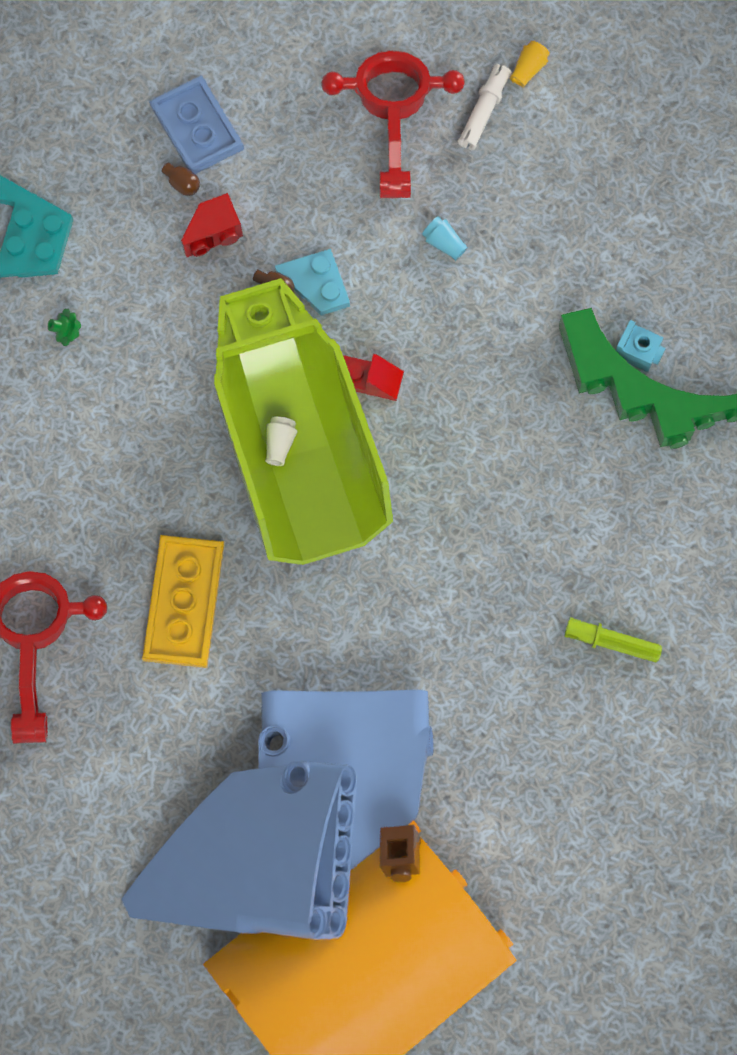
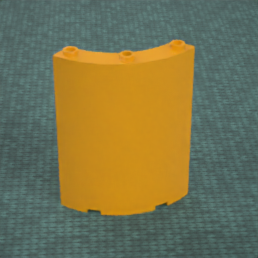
(381, 986)

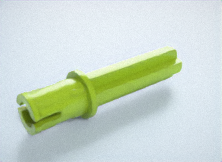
(612, 640)

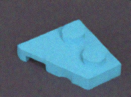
(317, 281)

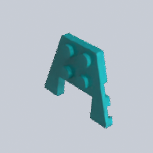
(34, 233)

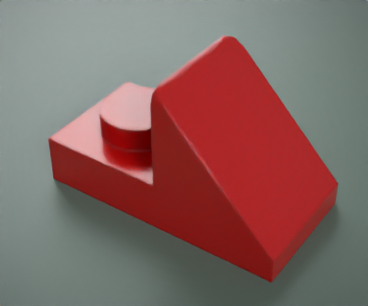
(375, 376)

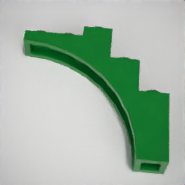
(634, 394)

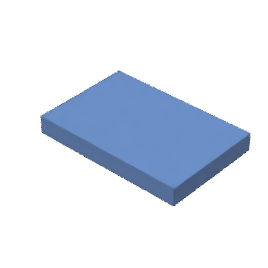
(196, 125)

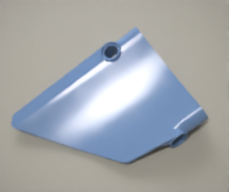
(373, 731)

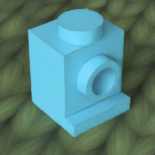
(636, 355)

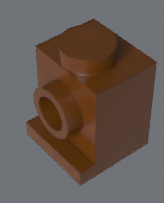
(400, 842)

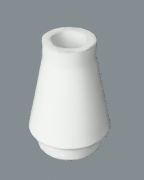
(279, 438)

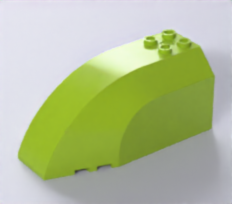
(332, 480)

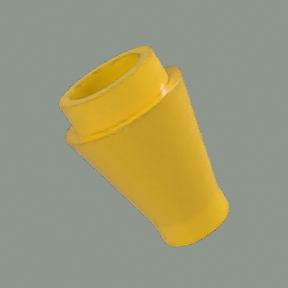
(530, 62)

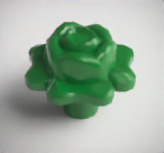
(65, 327)

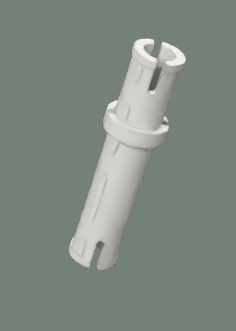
(489, 95)

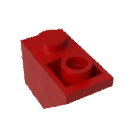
(212, 225)

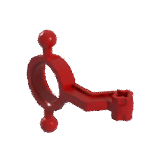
(393, 182)
(30, 724)

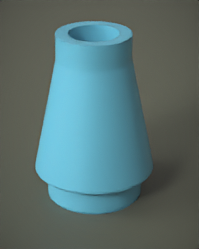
(443, 237)

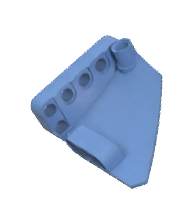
(258, 856)

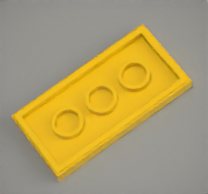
(183, 601)

